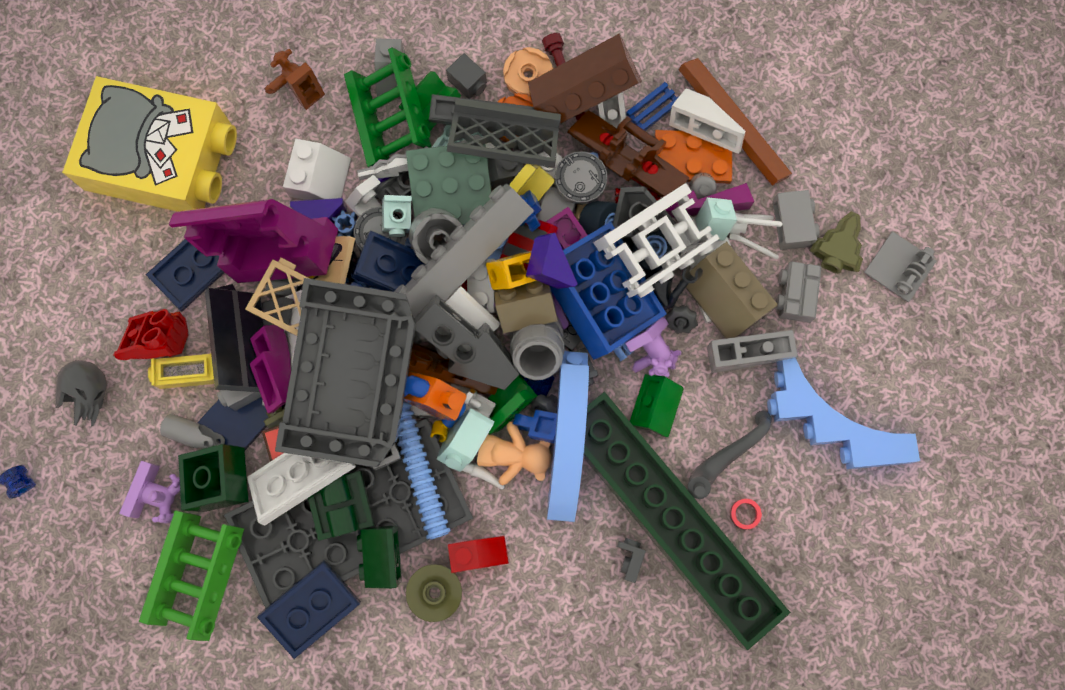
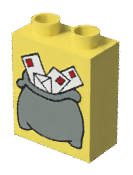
(150, 146)

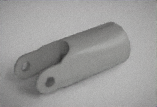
(189, 432)

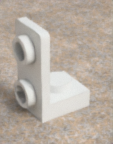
(363, 196)

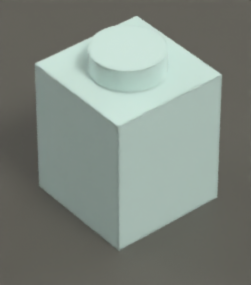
(718, 215)

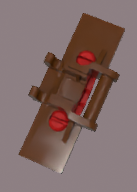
(641, 166)

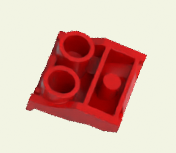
(153, 336)

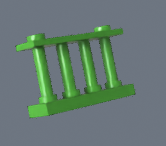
(170, 569)

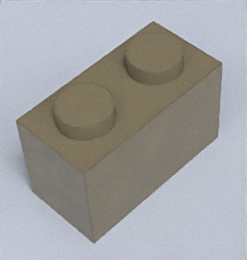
(525, 306)

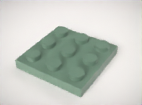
(448, 181)

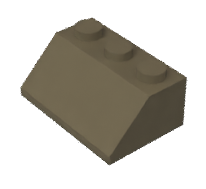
(730, 292)

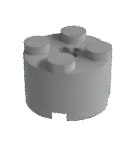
(427, 225)

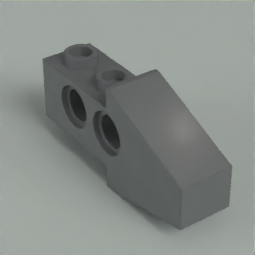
(485, 362)

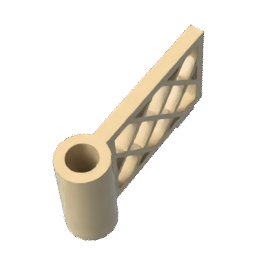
(288, 268)

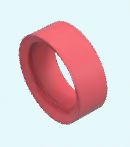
(757, 511)

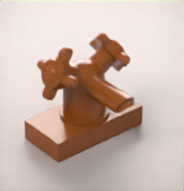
(300, 79)

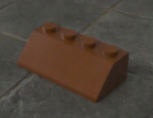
(585, 80)

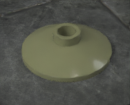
(419, 596)

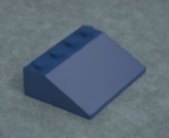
(599, 302)

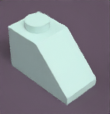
(464, 440)

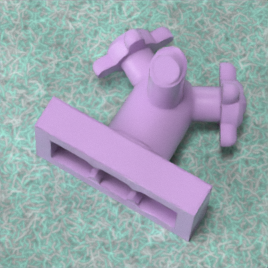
(658, 352)
(144, 491)

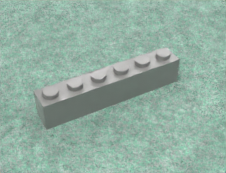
(467, 248)

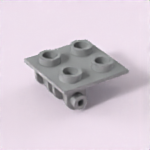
(901, 266)

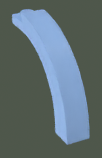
(569, 437)

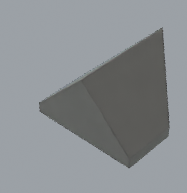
(630, 203)

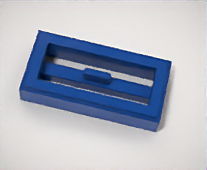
(669, 94)

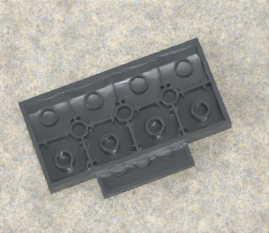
(289, 544)

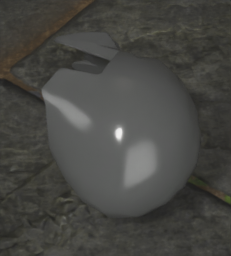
(85, 386)

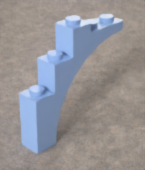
(824, 425)

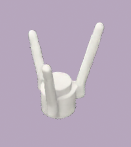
(741, 226)

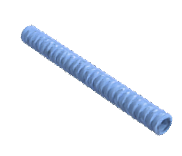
(420, 475)

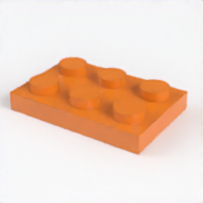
(695, 155)

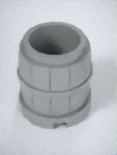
(538, 350)

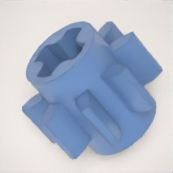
(345, 219)

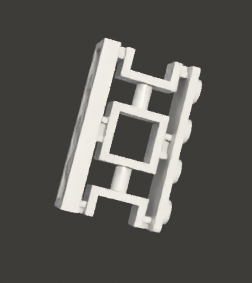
(646, 222)

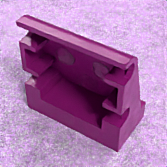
(255, 234)

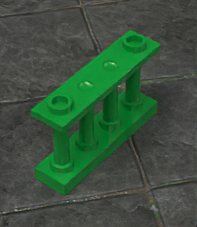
(365, 109)

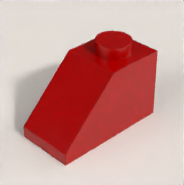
(477, 554)

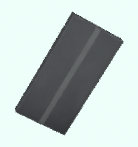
(230, 337)

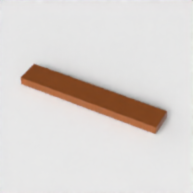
(753, 143)

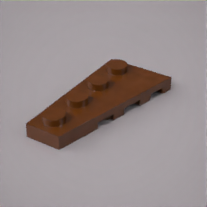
(431, 364)

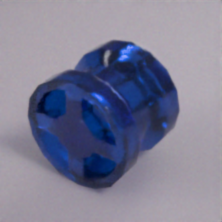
(16, 481)

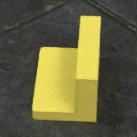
(533, 179)

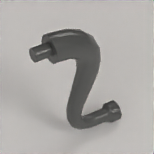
(707, 472)

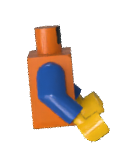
(437, 400)

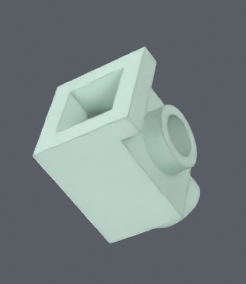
(392, 204)

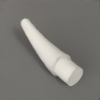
(482, 473)

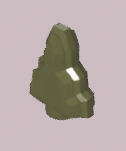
(840, 246)

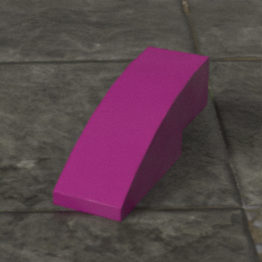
(271, 366)

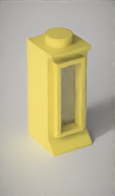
(181, 371)

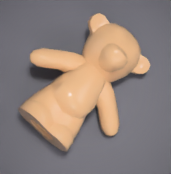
(499, 452)

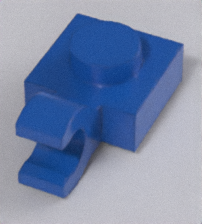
(532, 221)
(540, 427)

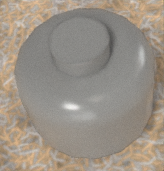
(703, 185)

